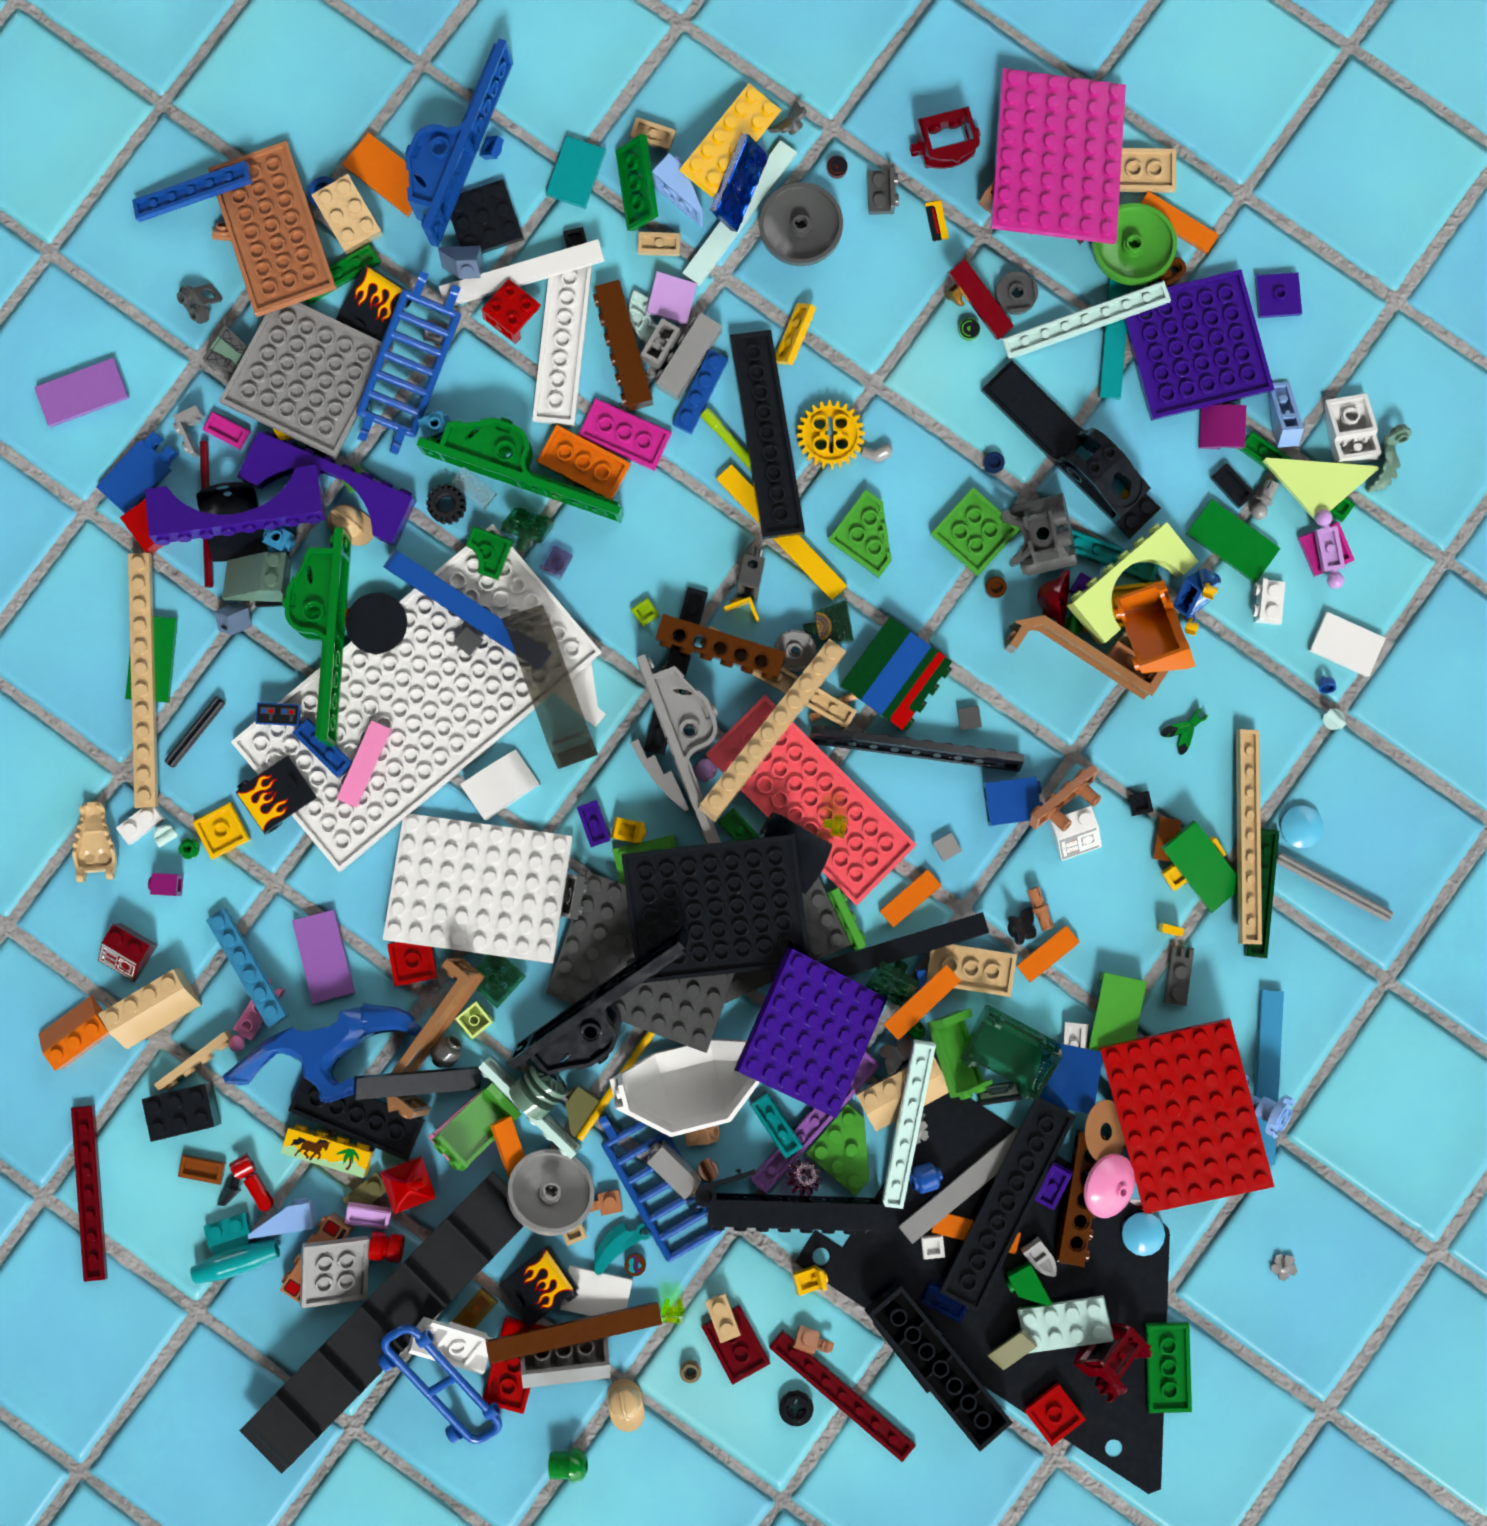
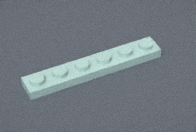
(551, 1129)

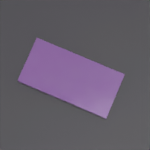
(81, 392)
(323, 956)

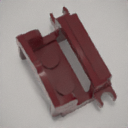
(948, 155)
(1115, 1363)

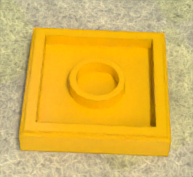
(221, 830)

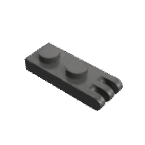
(1178, 976)

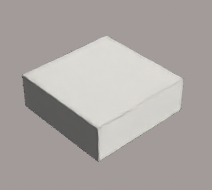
(932, 1246)

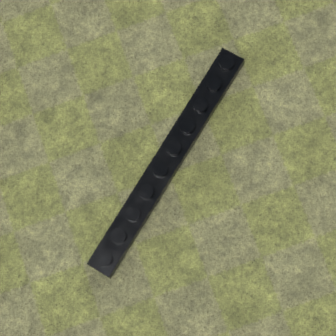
(917, 748)

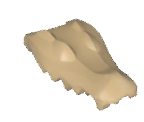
(93, 845)

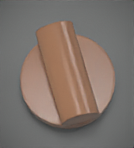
(220, 232)
(707, 1170)

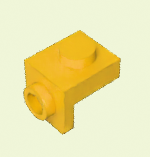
(628, 830)
(809, 1280)

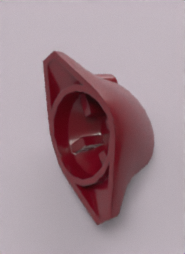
(1054, 597)

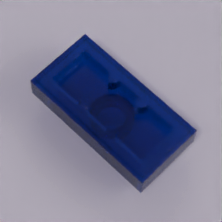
(943, 1304)

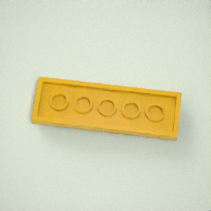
(748, 114)

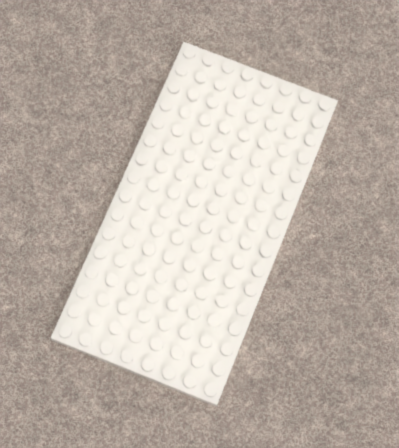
(431, 696)

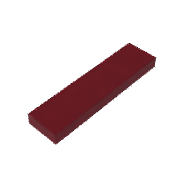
(980, 299)

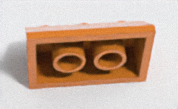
(73, 1034)

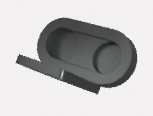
(196, 303)

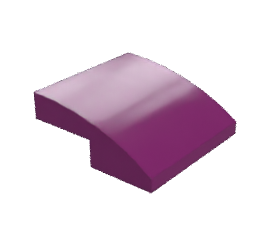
(1222, 427)

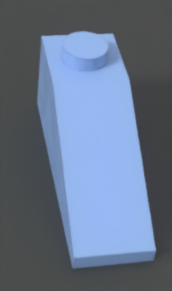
(1285, 416)
(295, 1217)

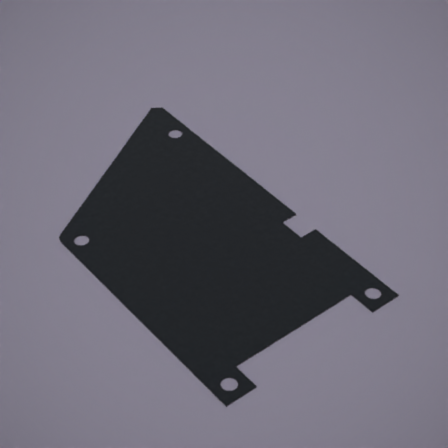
(1131, 1284)

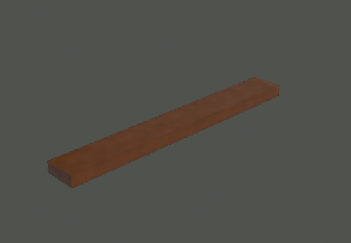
(573, 1332)

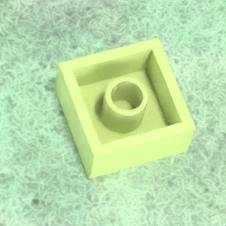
(474, 1019)

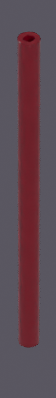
(205, 482)

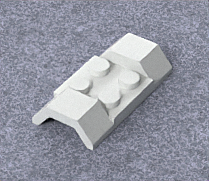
(458, 1343)

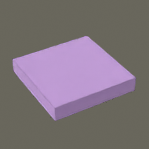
(671, 298)

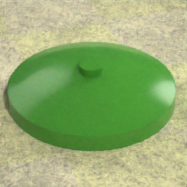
(1142, 248)

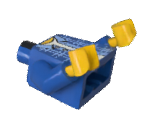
(1194, 595)

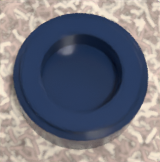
(993, 462)

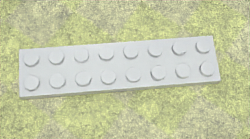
(562, 347)

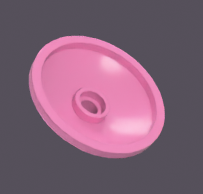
(1109, 1186)

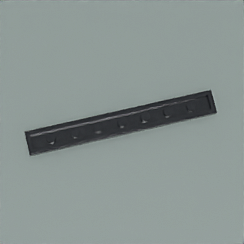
(692, 612)
(909, 945)

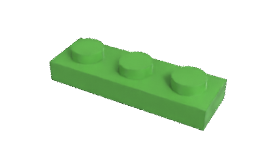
(847, 919)

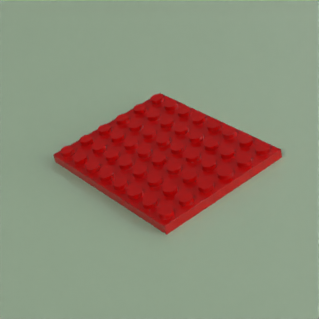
(1187, 1116)

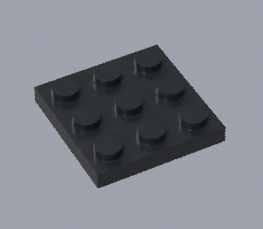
(486, 218)

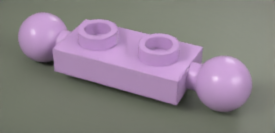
(1329, 549)

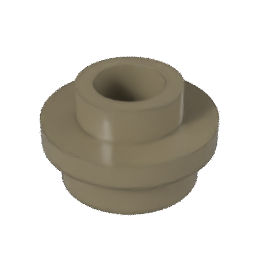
(690, 1378)

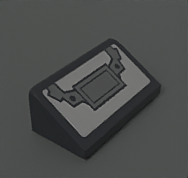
(999, 1094)

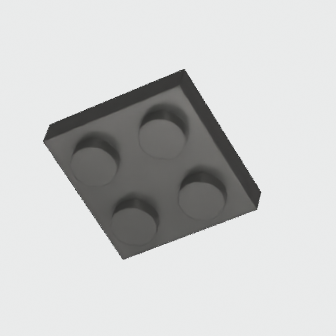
(574, 889)

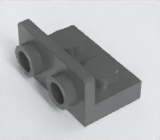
(882, 191)

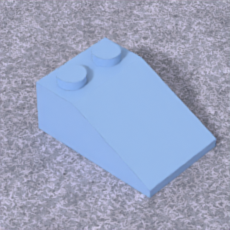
(677, 188)

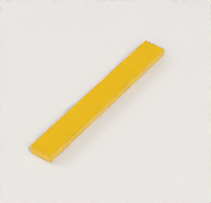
(793, 546)

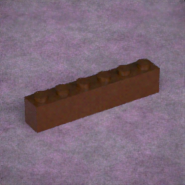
(624, 345)

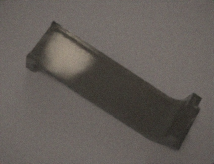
(550, 686)

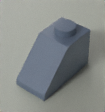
(462, 261)

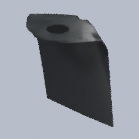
(241, 500)
(811, 849)

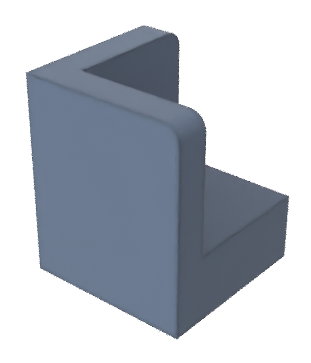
(233, 618)

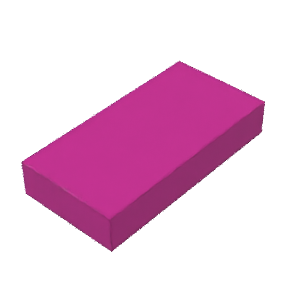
(226, 430)

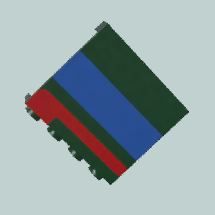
(896, 674)

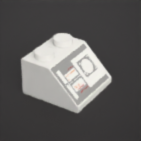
(1079, 837)

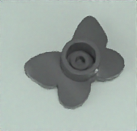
(792, 122)
(896, 1055)

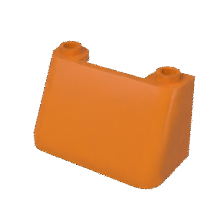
(1154, 630)

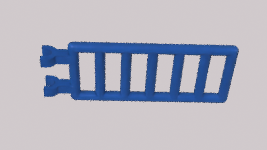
(627, 1181)

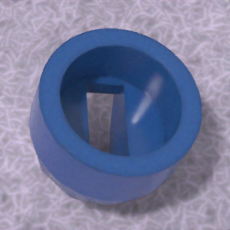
(1326, 685)

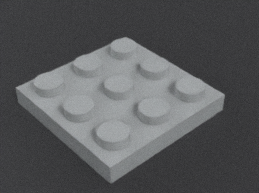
(334, 1271)

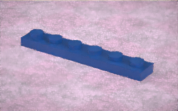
(192, 191)

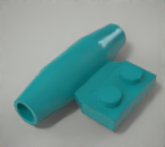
(232, 1250)

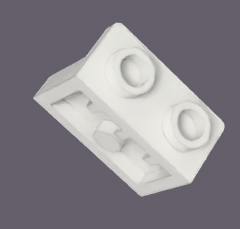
(1268, 601)

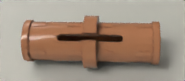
(1040, 908)

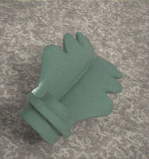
(1397, 435)

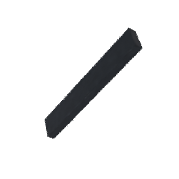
(416, 1082)

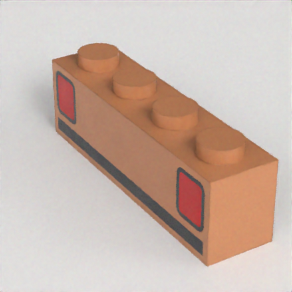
(330, 1229)

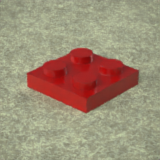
(411, 963)
(1054, 1414)

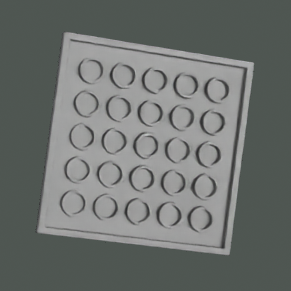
(304, 376)

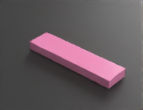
(364, 764)

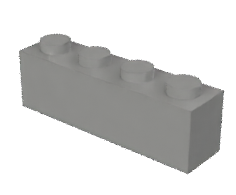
(688, 357)

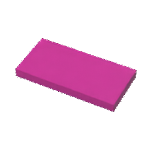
(625, 434)

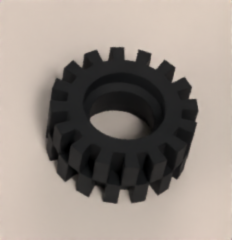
(437, 495)

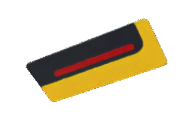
(936, 220)

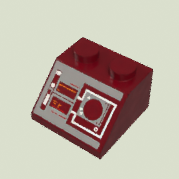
(125, 951)

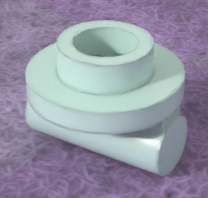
(1333, 719)
(164, 834)

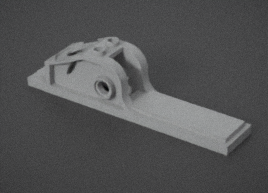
(675, 714)

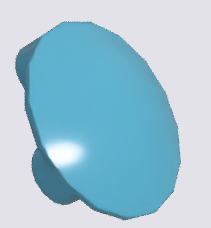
(1301, 826)
(1143, 1234)

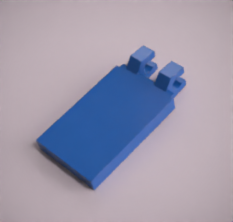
(137, 471)

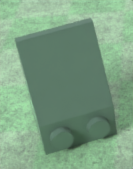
(257, 577)

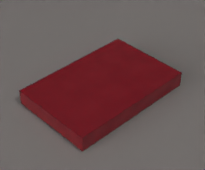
(741, 1354)

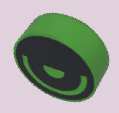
(969, 329)

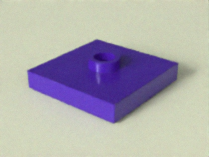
(1278, 295)

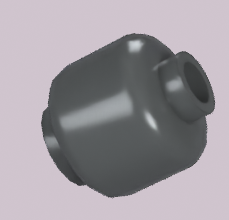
(446, 1051)

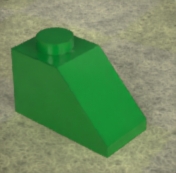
(1026, 1284)

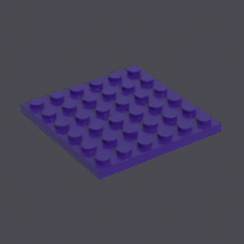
(1199, 347)
(811, 1033)

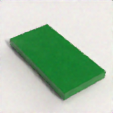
(636, 182)
(1233, 541)
(164, 650)
(1202, 866)
(1168, 1367)

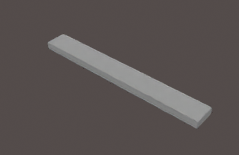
(957, 1190)

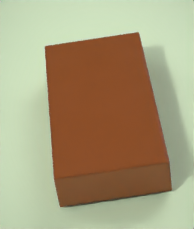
(1166, 829)
(202, 1169)

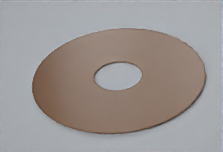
(1102, 1113)

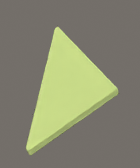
(1319, 483)

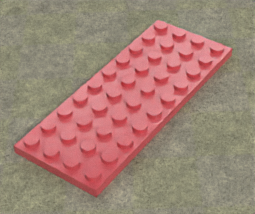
(808, 787)

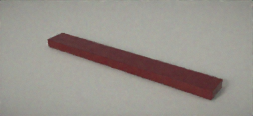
(89, 1193)
(843, 1396)

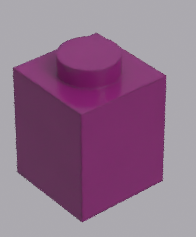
(166, 884)

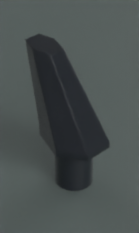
(229, 1192)

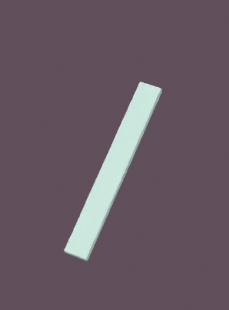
(721, 236)
(1086, 320)
(908, 1123)

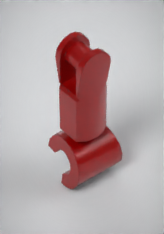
(243, 1168)

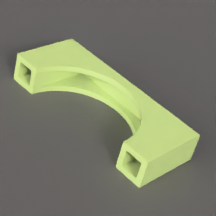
(1094, 604)

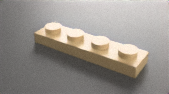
(188, 1066)

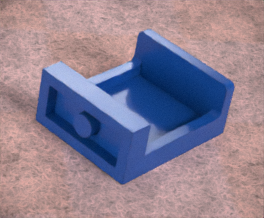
(1011, 800)

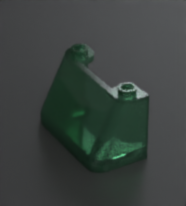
(1012, 1051)

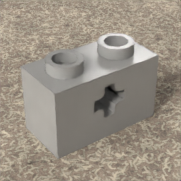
(660, 344)

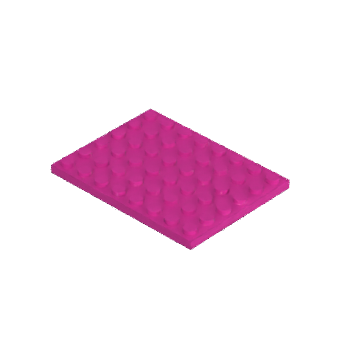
(1058, 156)

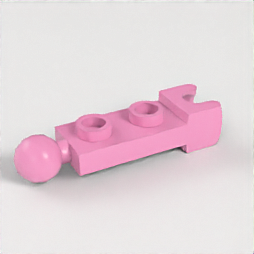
(248, 1024)

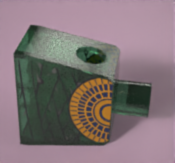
(831, 624)

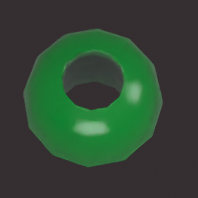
(568, 1465)

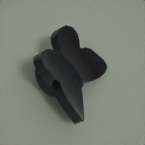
(1022, 927)

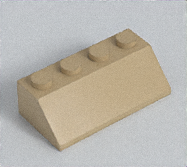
(150, 1008)
(883, 1098)

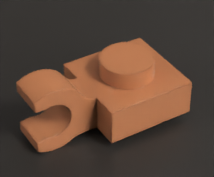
(608, 1202)
(808, 1341)

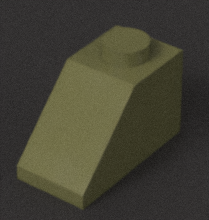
(579, 1107)

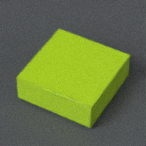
(645, 612)

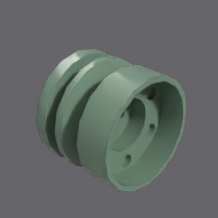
(537, 1093)

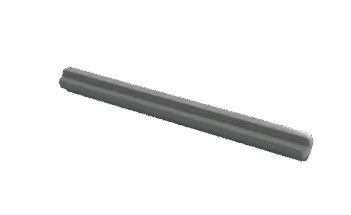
(1334, 887)

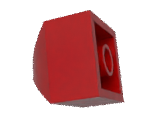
(407, 1184)

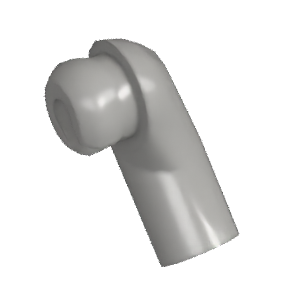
(879, 454)

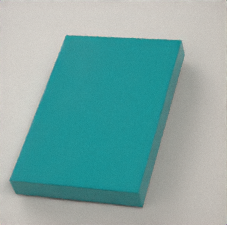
(575, 172)

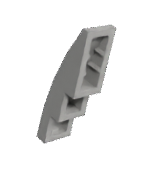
(665, 781)

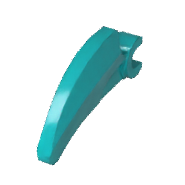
(616, 1243)

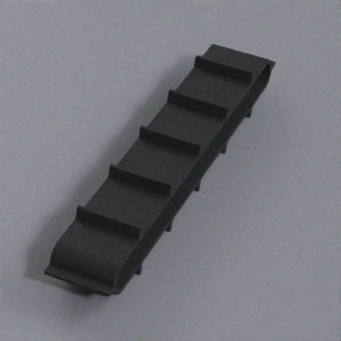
(413, 1291)

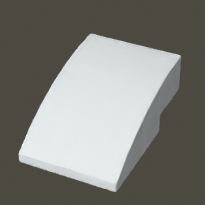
(1352, 429)
(500, 784)

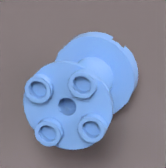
(1274, 1113)

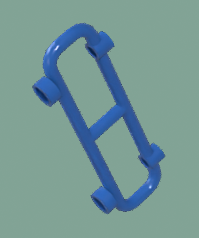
(424, 1339)

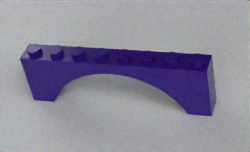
(274, 459)
(295, 504)

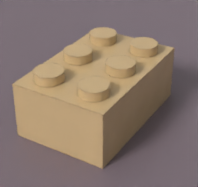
(347, 214)

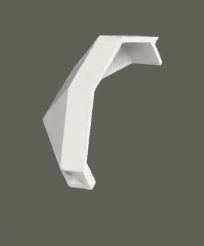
(684, 1087)

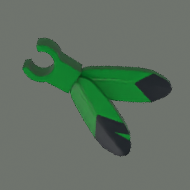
(1186, 730)

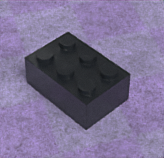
(181, 1111)

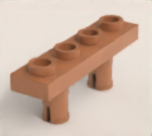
(1068, 791)

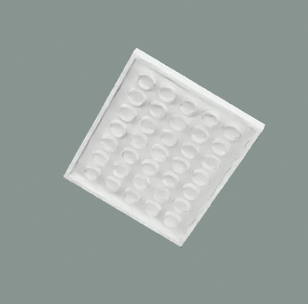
(478, 888)

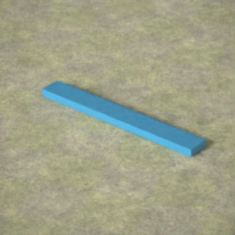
(1269, 1058)

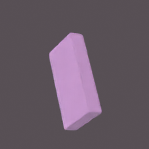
(367, 1215)

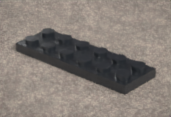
(359, 1119)

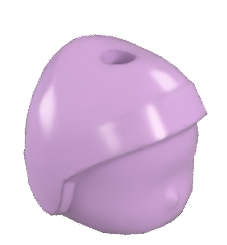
(705, 770)

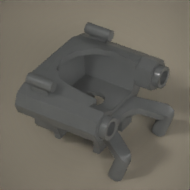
(1049, 554)

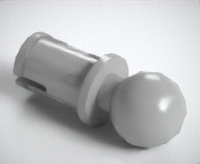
(1260, 509)

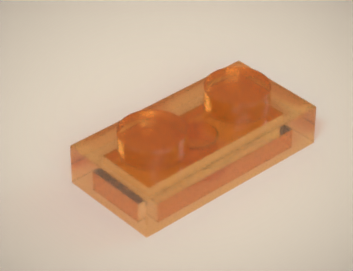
(476, 1309)

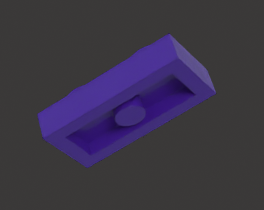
(593, 823)
(1053, 1186)

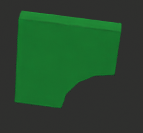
(491, 551)

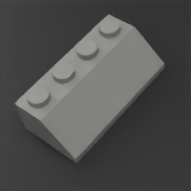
(567, 1364)

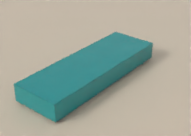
(776, 1125)

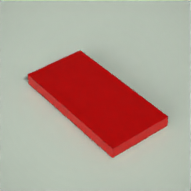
(505, 1378)

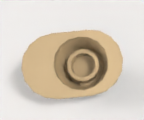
(353, 521)
(625, 1405)

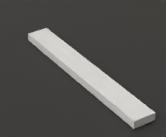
(526, 271)

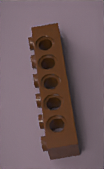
(670, 625)
(1065, 1252)

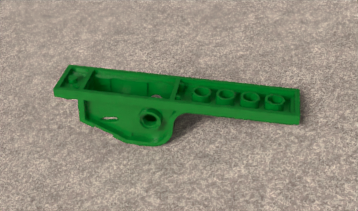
(486, 455)
(328, 600)

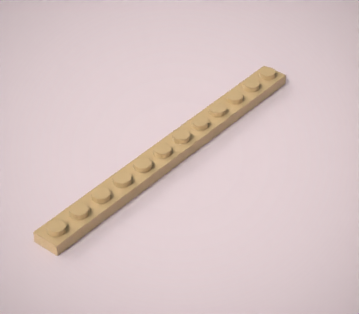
(143, 680)

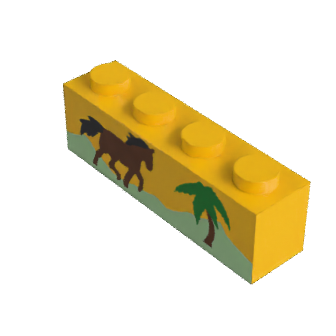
(328, 1151)

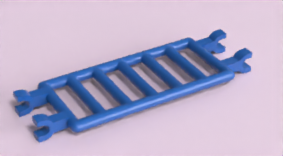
(384, 352)

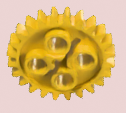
(849, 434)

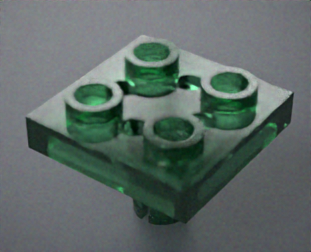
(527, 526)
(513, 977)
(893, 982)

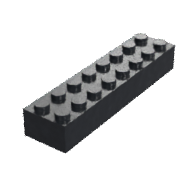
(797, 1212)
(938, 1366)

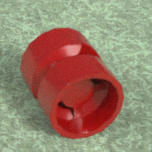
(384, 1246)

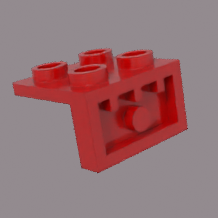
(510, 310)

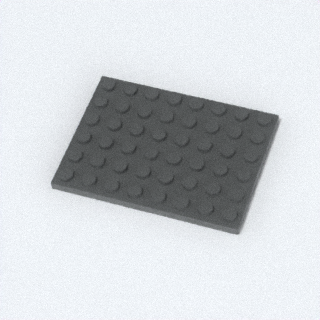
(603, 945)

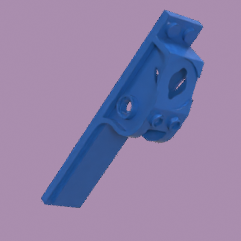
(444, 155)

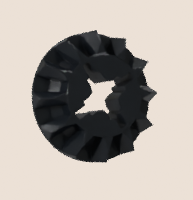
(787, 1413)

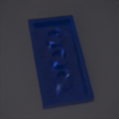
(739, 182)

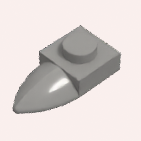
(1040, 1257)

